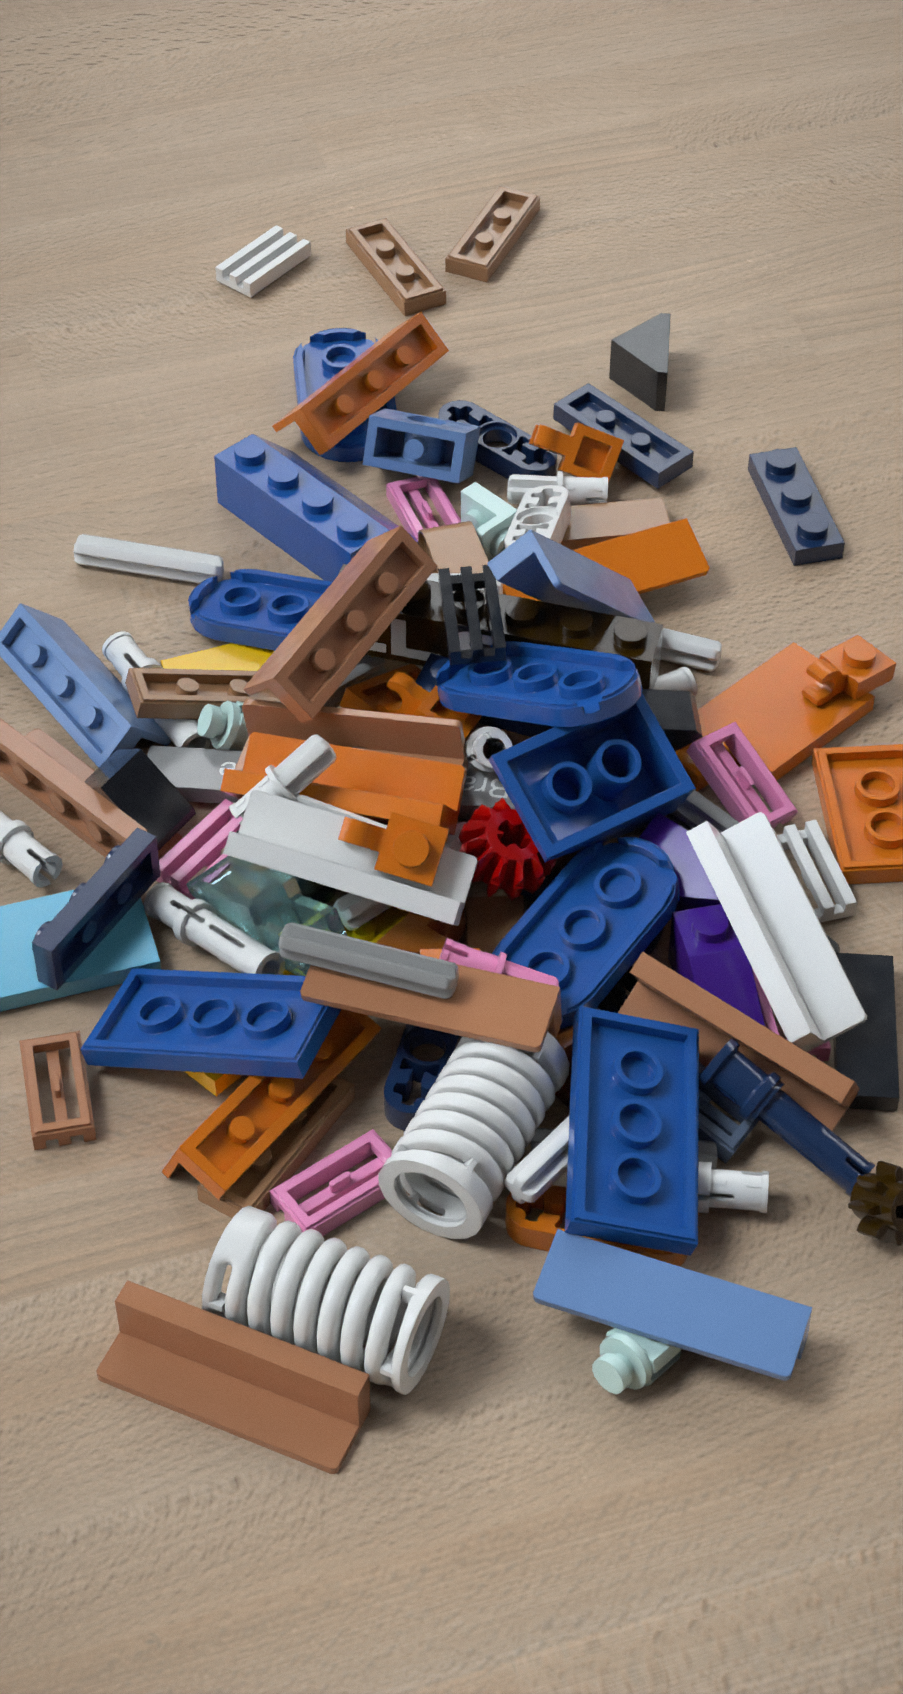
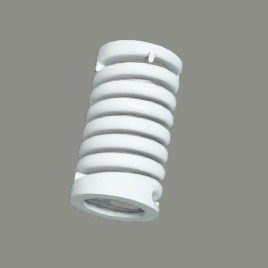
(471, 1134)
(322, 1292)

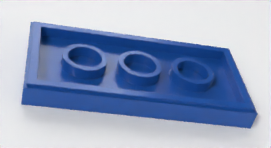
(210, 1024)
(633, 1132)

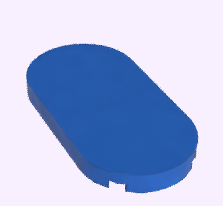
(318, 363)
(253, 606)
(542, 685)
(595, 919)

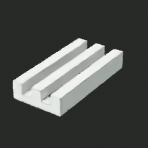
(258, 261)
(828, 867)

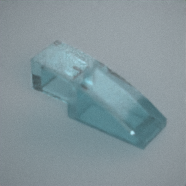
(262, 903)

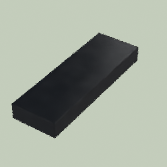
(870, 1049)

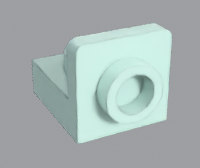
(488, 515)

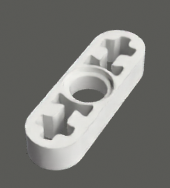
(543, 511)

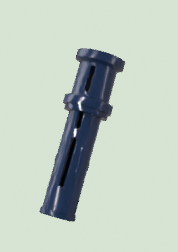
(762, 1099)

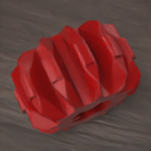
(503, 851)

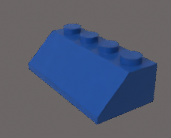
(295, 505)

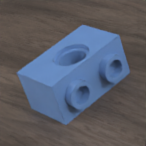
(421, 445)

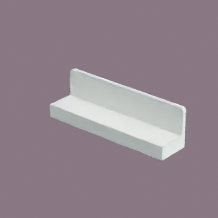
(306, 845)
(778, 931)

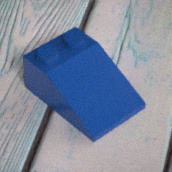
(593, 780)

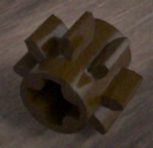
(879, 1203)

